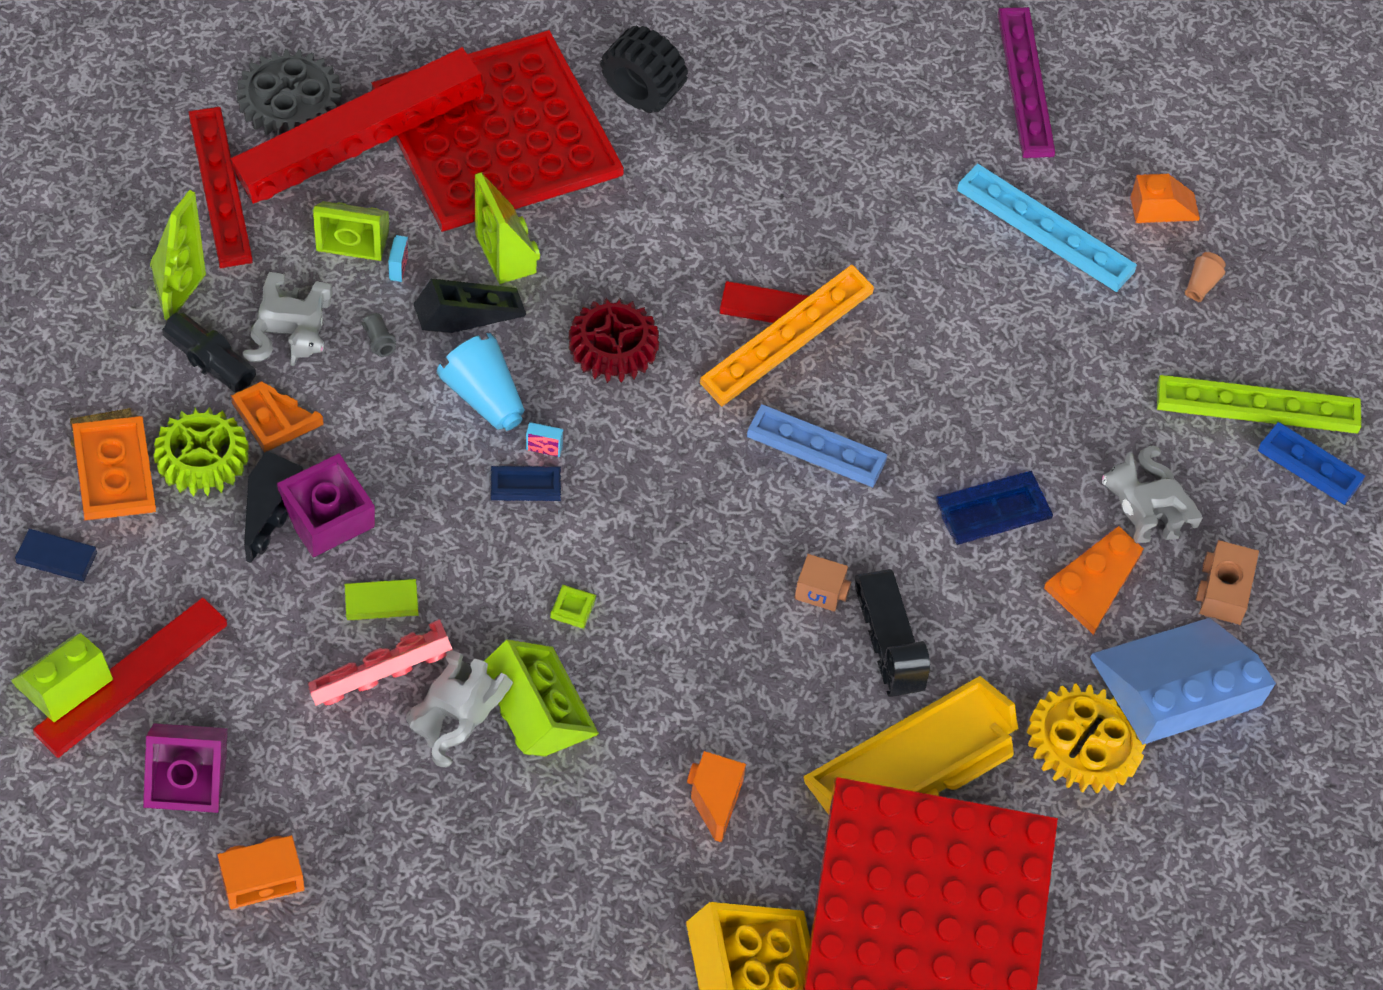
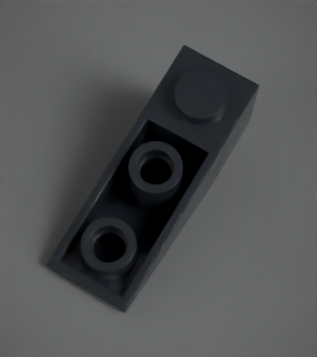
(264, 503)

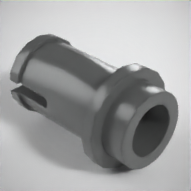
(379, 335)

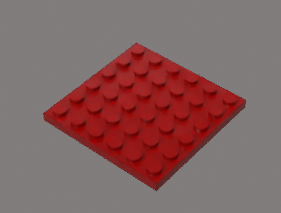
(524, 134)
(928, 893)

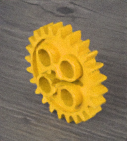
(1061, 718)

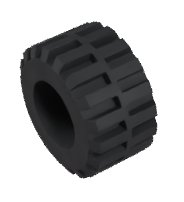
(644, 69)

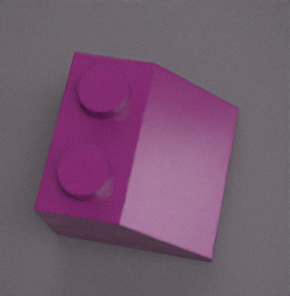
(327, 505)
(184, 767)

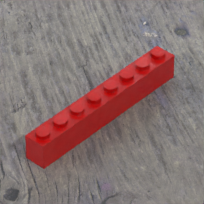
(357, 125)

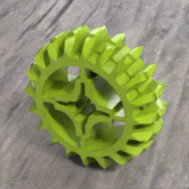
(202, 441)

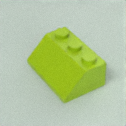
(542, 700)

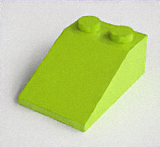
(502, 234)

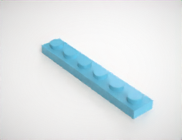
(1047, 227)

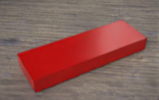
(757, 302)

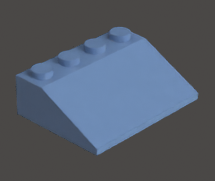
(1183, 679)

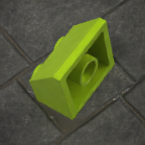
(350, 230)
(64, 677)

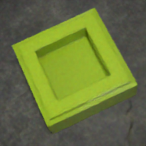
(573, 606)

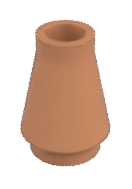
(1205, 275)

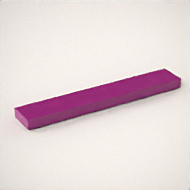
(1026, 83)

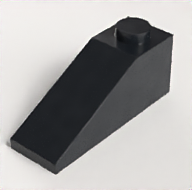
(463, 305)

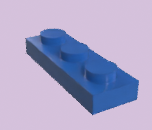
(1311, 463)

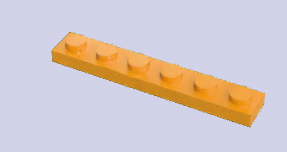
(786, 335)

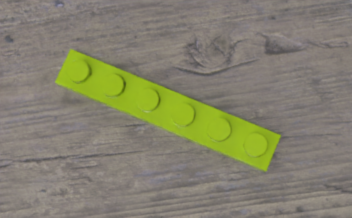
(1259, 404)

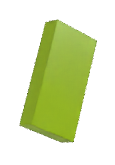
(381, 599)

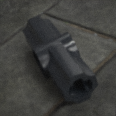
(209, 352)

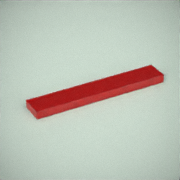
(220, 187)
(134, 676)

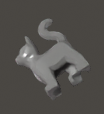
(286, 314)
(1151, 500)
(459, 693)

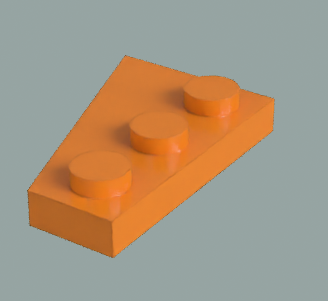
(1095, 578)

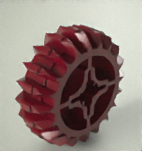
(595, 348)

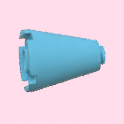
(484, 381)

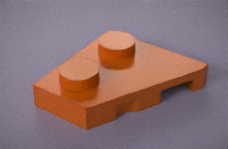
(273, 416)

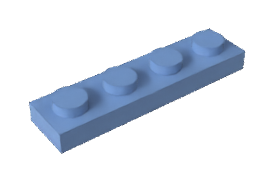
(817, 445)

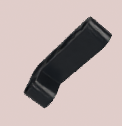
(902, 660)

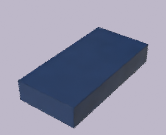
(525, 483)
(56, 555)

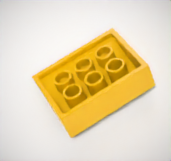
(749, 947)

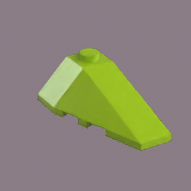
(179, 258)

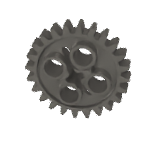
(287, 91)

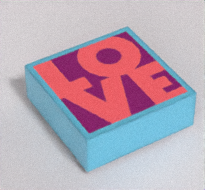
(398, 258)
(544, 439)

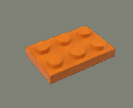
(113, 468)

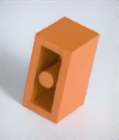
(261, 871)

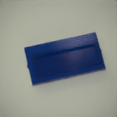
(993, 507)

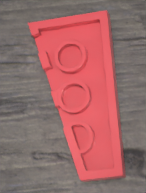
(381, 663)

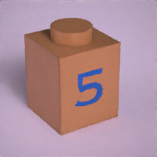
(822, 583)

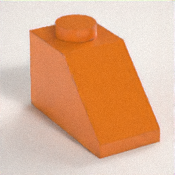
(1162, 200)
(715, 790)

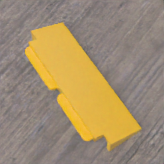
(932, 748)

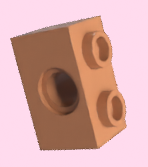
(1230, 564)

